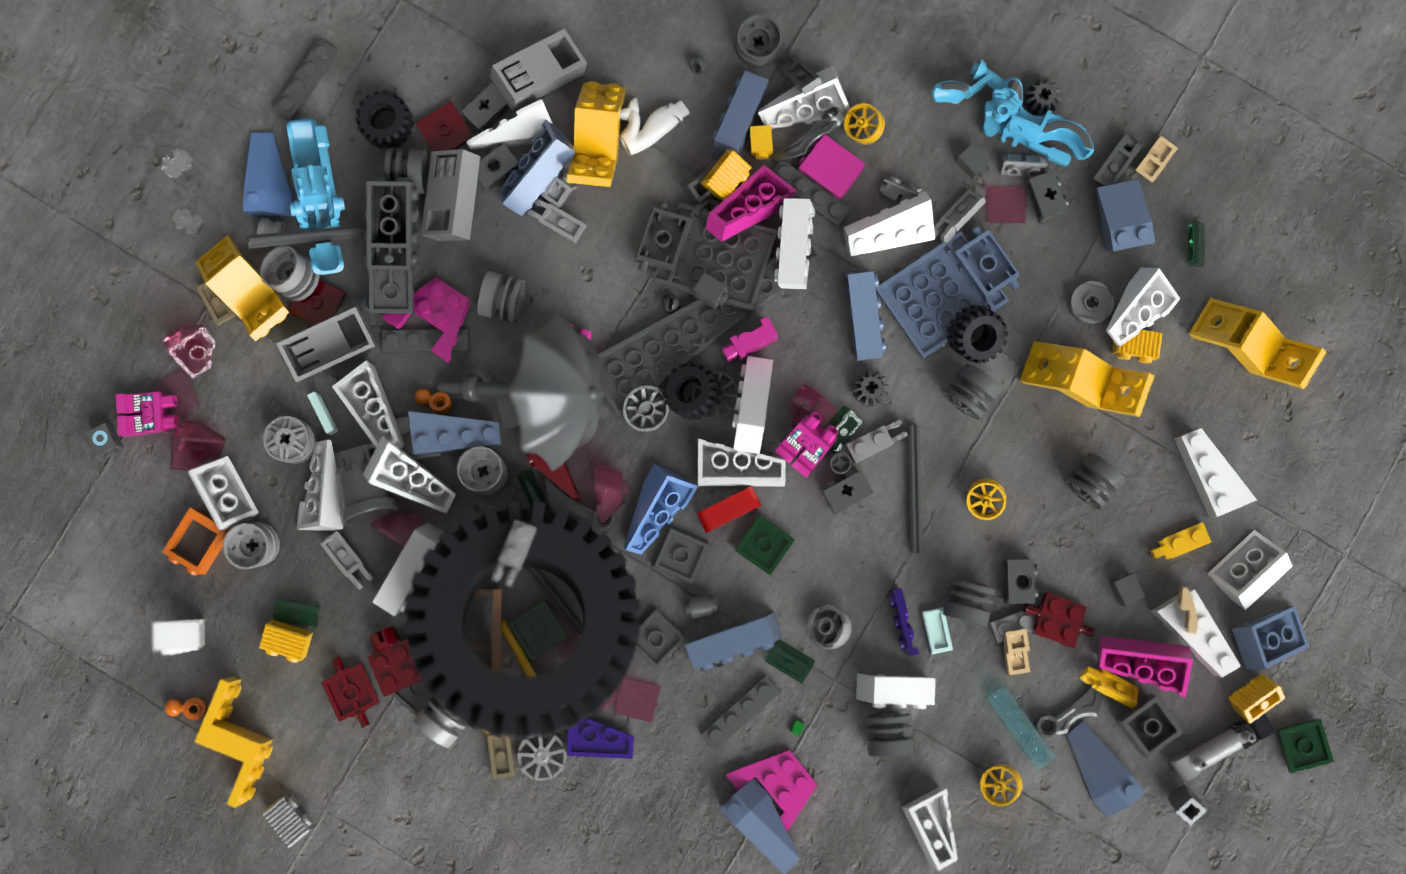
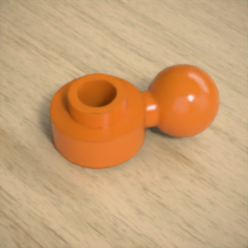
(424, 397)
(174, 707)

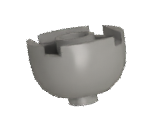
(829, 627)

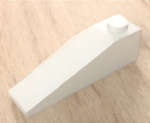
(798, 108)
(513, 131)
(1143, 302)
(322, 501)

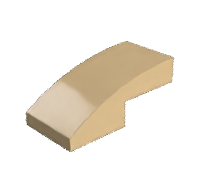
(1156, 159)
(1186, 603)
(1015, 652)

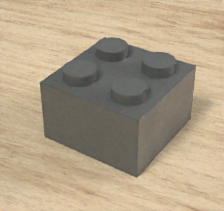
(1149, 726)

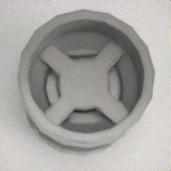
(267, 226)

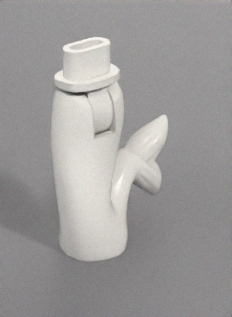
(656, 126)

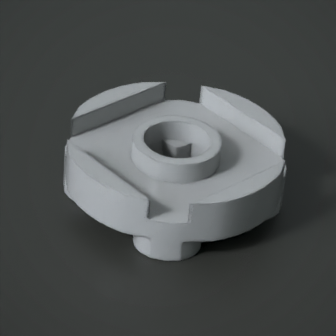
(1101, 296)

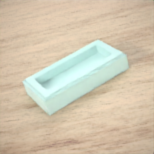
(322, 413)
(937, 630)

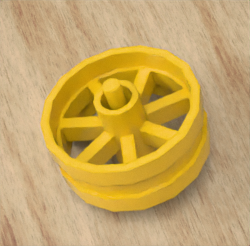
(864, 123)
(986, 499)
(1001, 784)

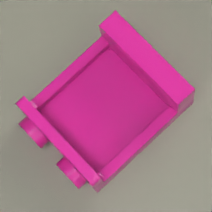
(831, 166)

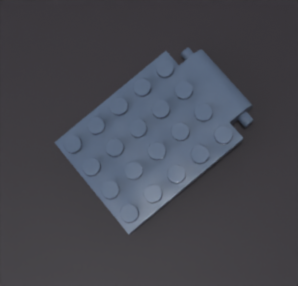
(944, 282)

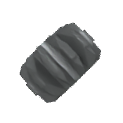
(1046, 89)
(876, 394)

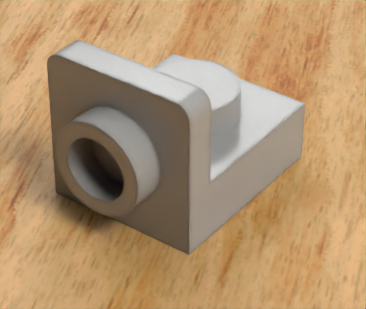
(559, 190)

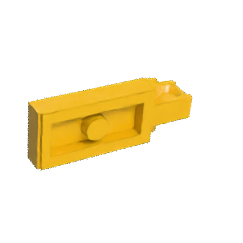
(1182, 542)
(1111, 686)

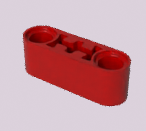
(728, 509)

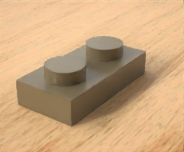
(217, 308)
(501, 756)

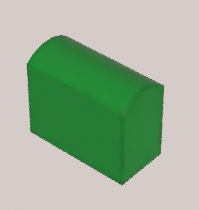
(797, 727)

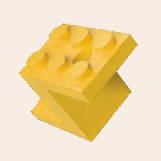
(596, 134)
(241, 288)
(1257, 343)
(1086, 378)
(234, 740)

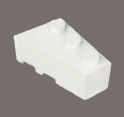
(895, 690)
(932, 827)

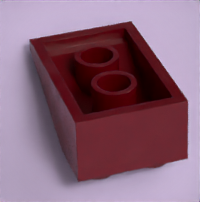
(560, 476)

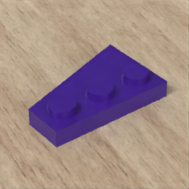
(900, 620)
(599, 740)

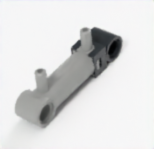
(1239, 736)

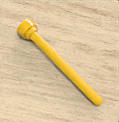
(517, 649)

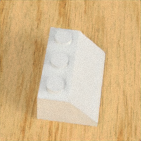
(223, 493)
(1250, 569)

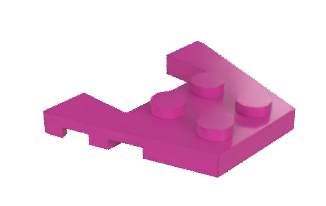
(441, 308)
(783, 779)

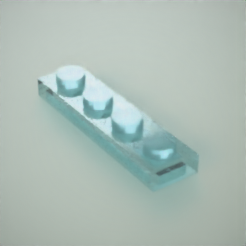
(1021, 728)

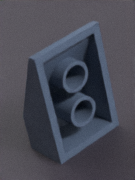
(1124, 216)
(1270, 638)

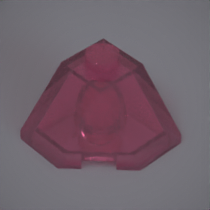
(191, 348)
(808, 401)
(193, 445)
(609, 491)
(398, 527)

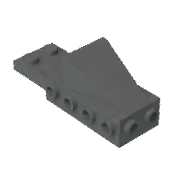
(391, 244)

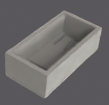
(540, 69)
(452, 188)
(328, 344)

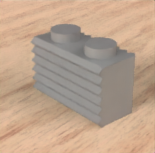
(288, 820)

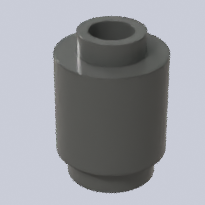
(701, 606)

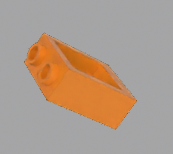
(214, 549)

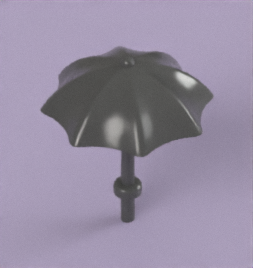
(553, 393)

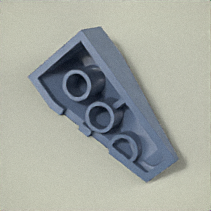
(1106, 778)
(757, 818)

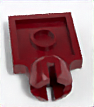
(392, 662)

